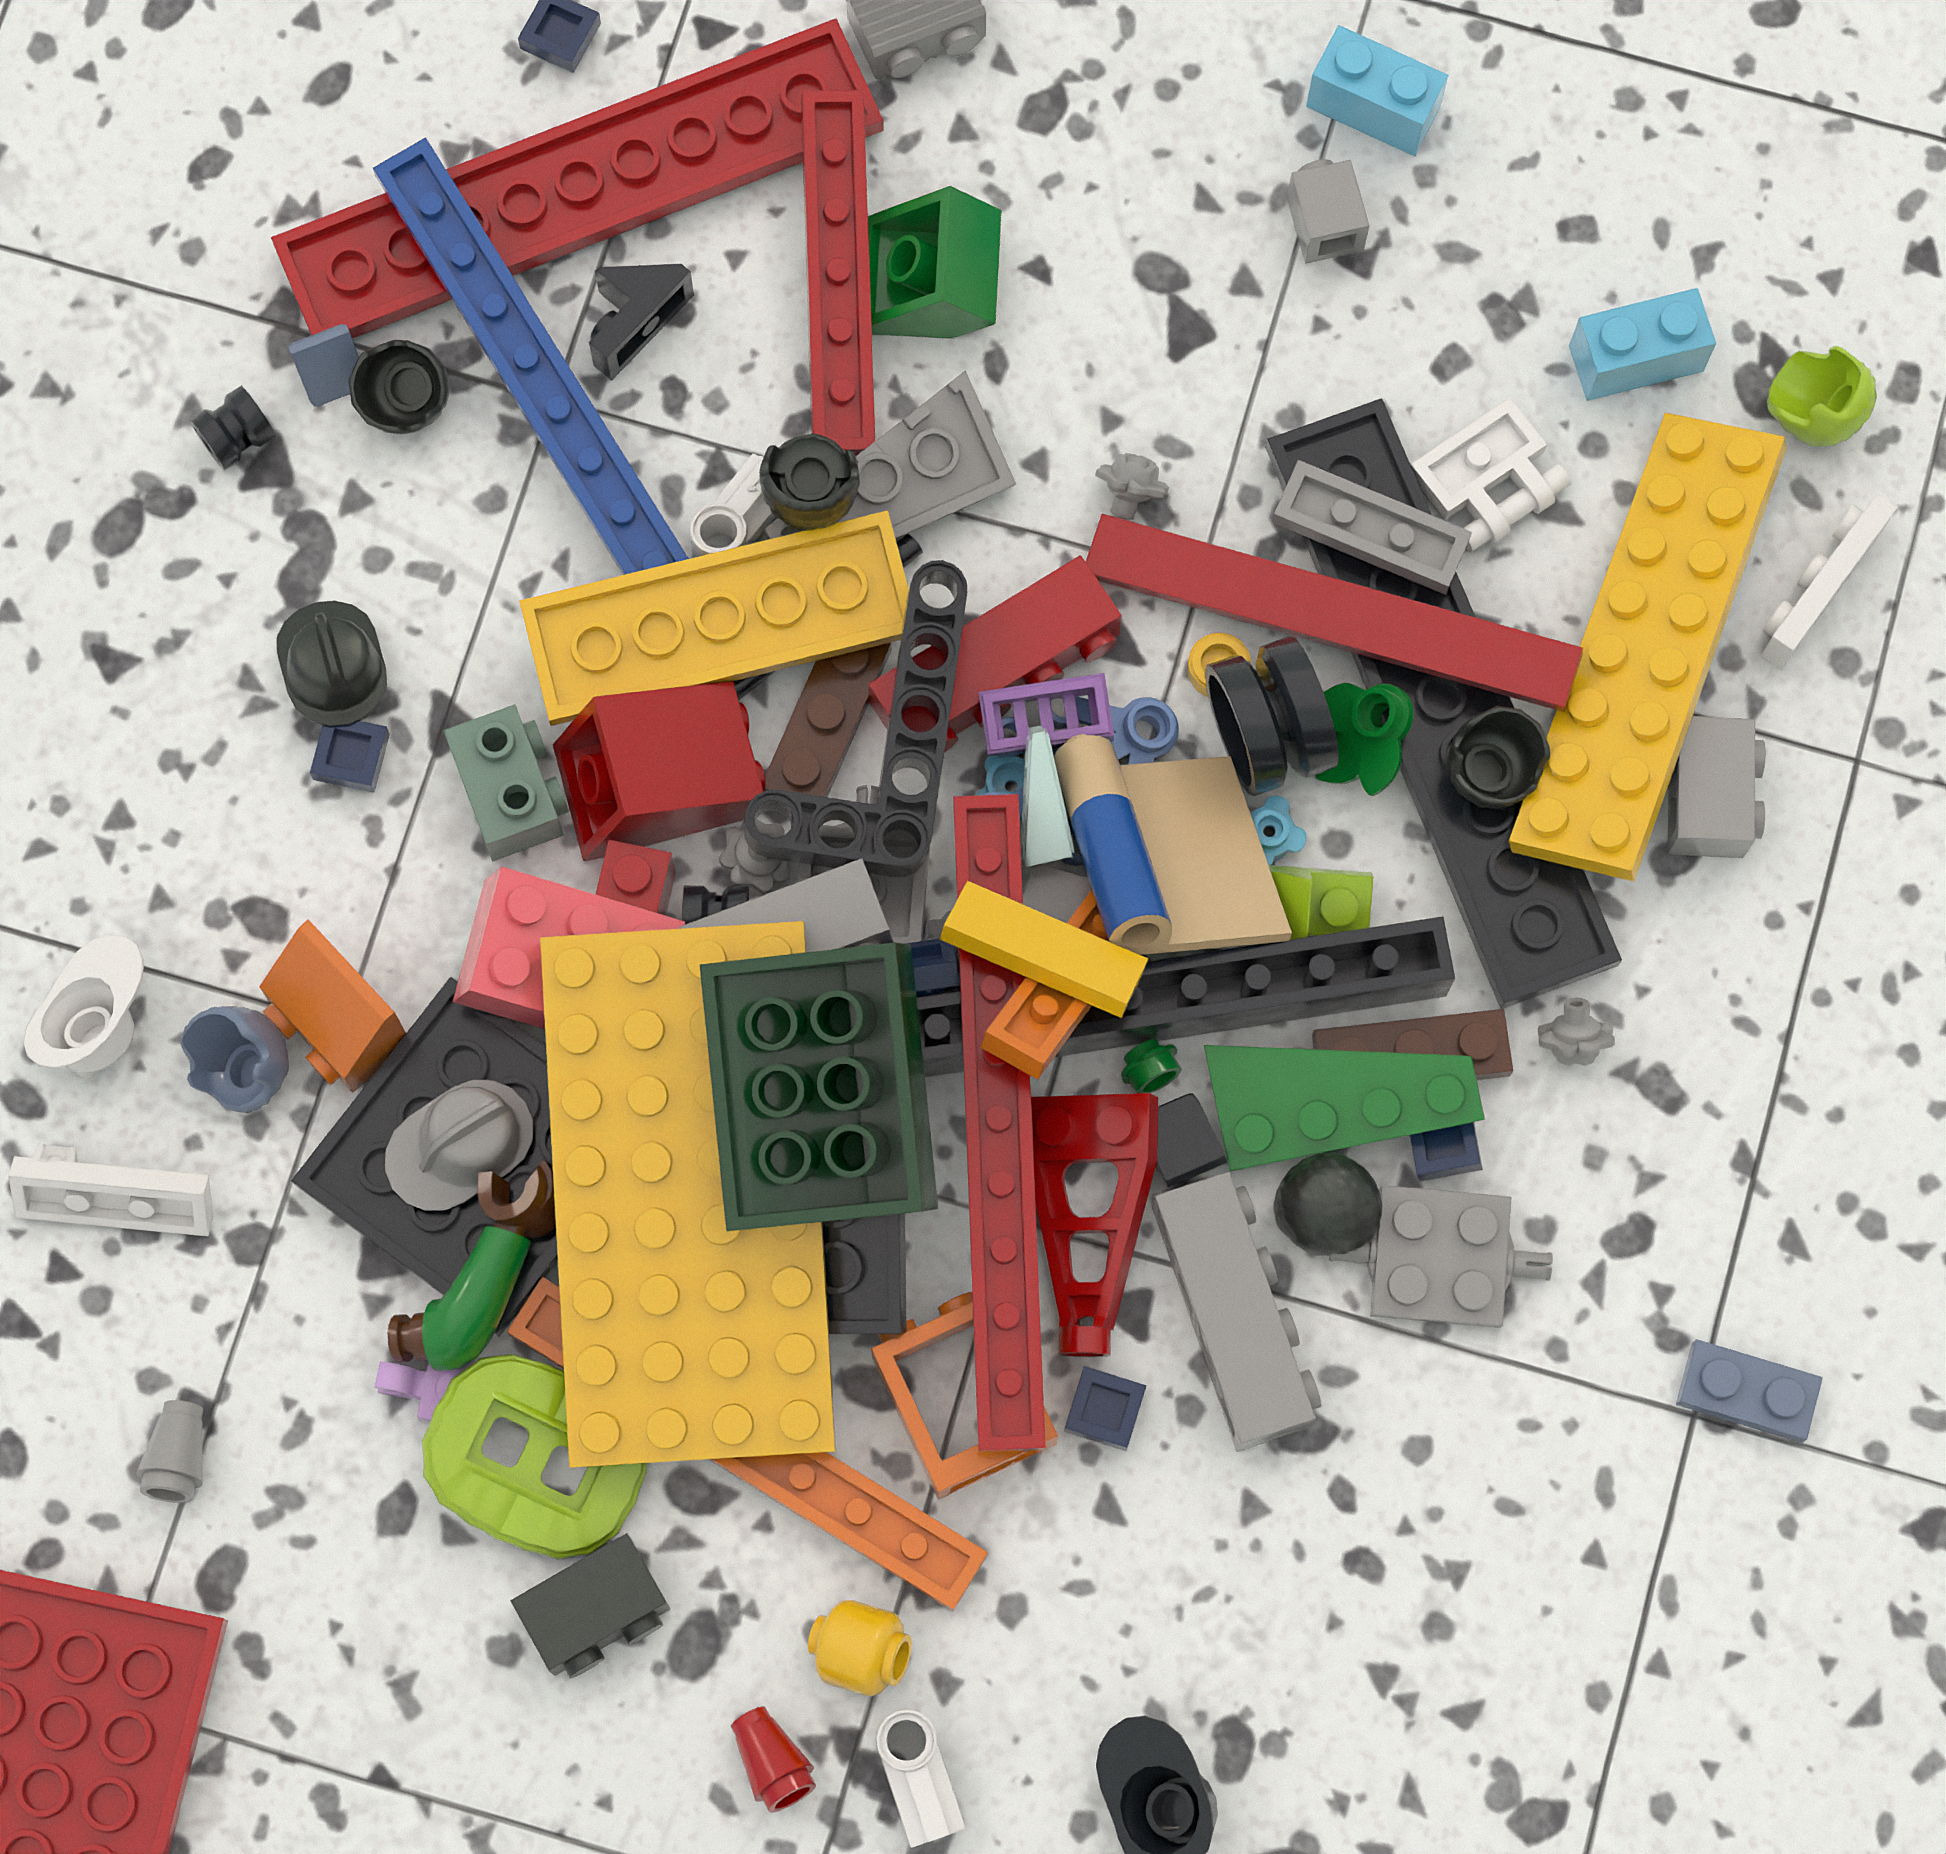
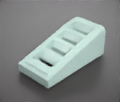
(1044, 817)

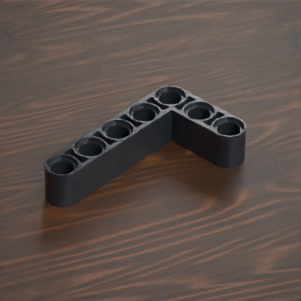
(902, 750)

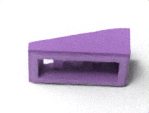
(1042, 692)

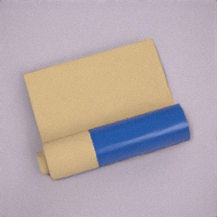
(1169, 851)

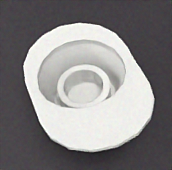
(87, 1011)

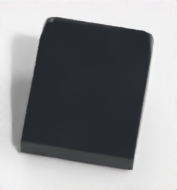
(1185, 1141)

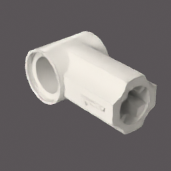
(735, 513)
(921, 1784)

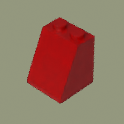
(657, 765)

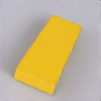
(1044, 949)

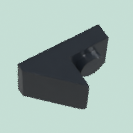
(646, 302)

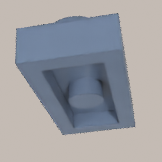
(1749, 1391)

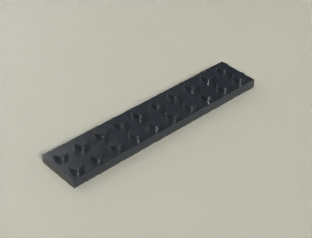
(1525, 915)

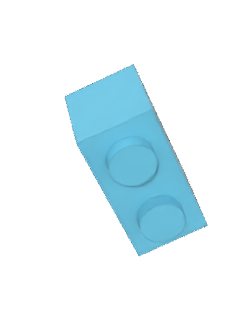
(1376, 90)
(1642, 344)

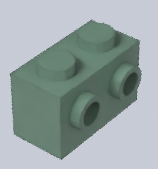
(505, 783)

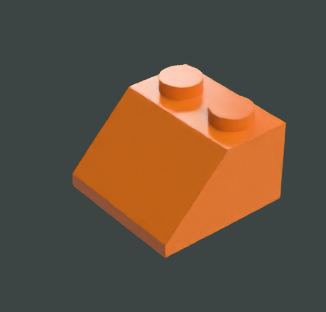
(331, 1008)

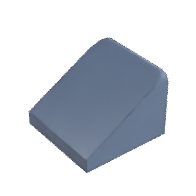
(325, 363)

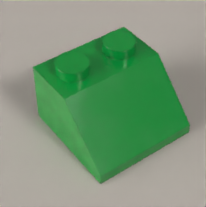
(934, 265)

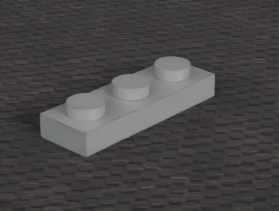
(1371, 527)

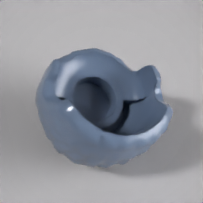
(235, 1056)

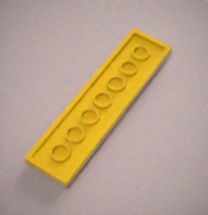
(1649, 645)

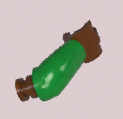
(468, 1314)

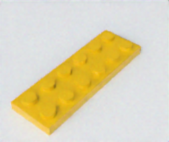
(720, 615)

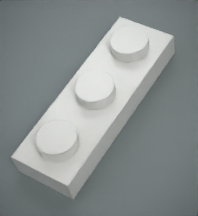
(1825, 578)

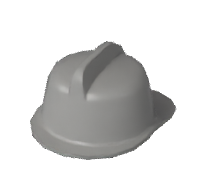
(454, 1137)

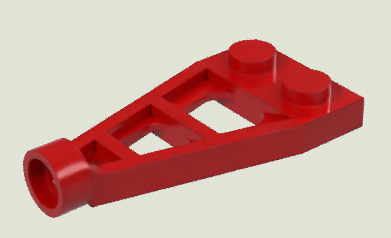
(1092, 1131)

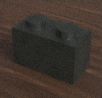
(591, 1607)

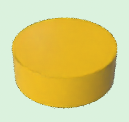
(1209, 650)

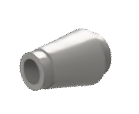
(174, 1454)

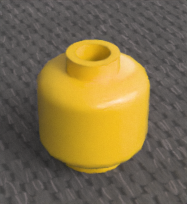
(860, 1647)

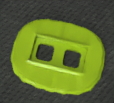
(513, 1500)

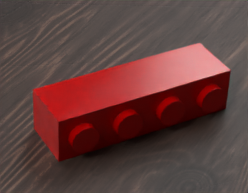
(1016, 645)

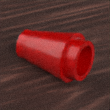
(772, 1761)

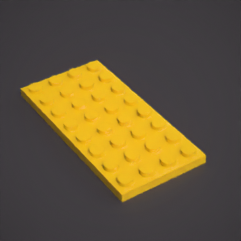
(668, 1322)

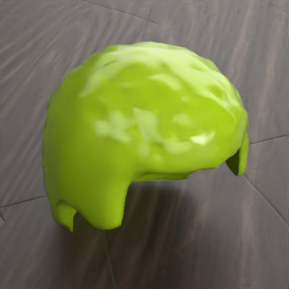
(1822, 396)

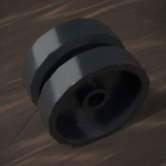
(1272, 715)

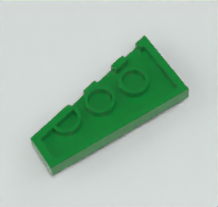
(1320, 1101)

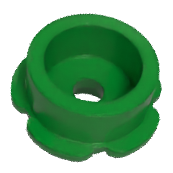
(1150, 1066)

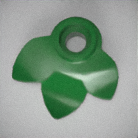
(1364, 745)

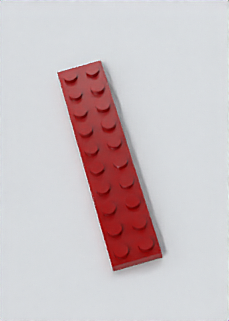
(580, 180)

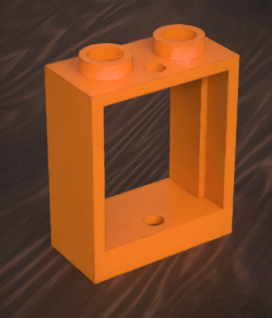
(969, 1465)

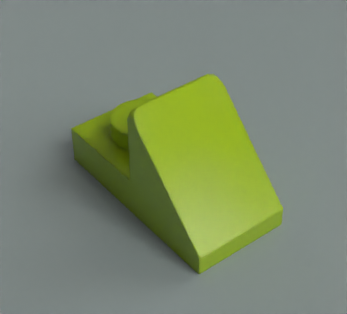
(1323, 899)

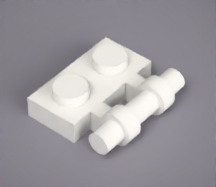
(1480, 458)

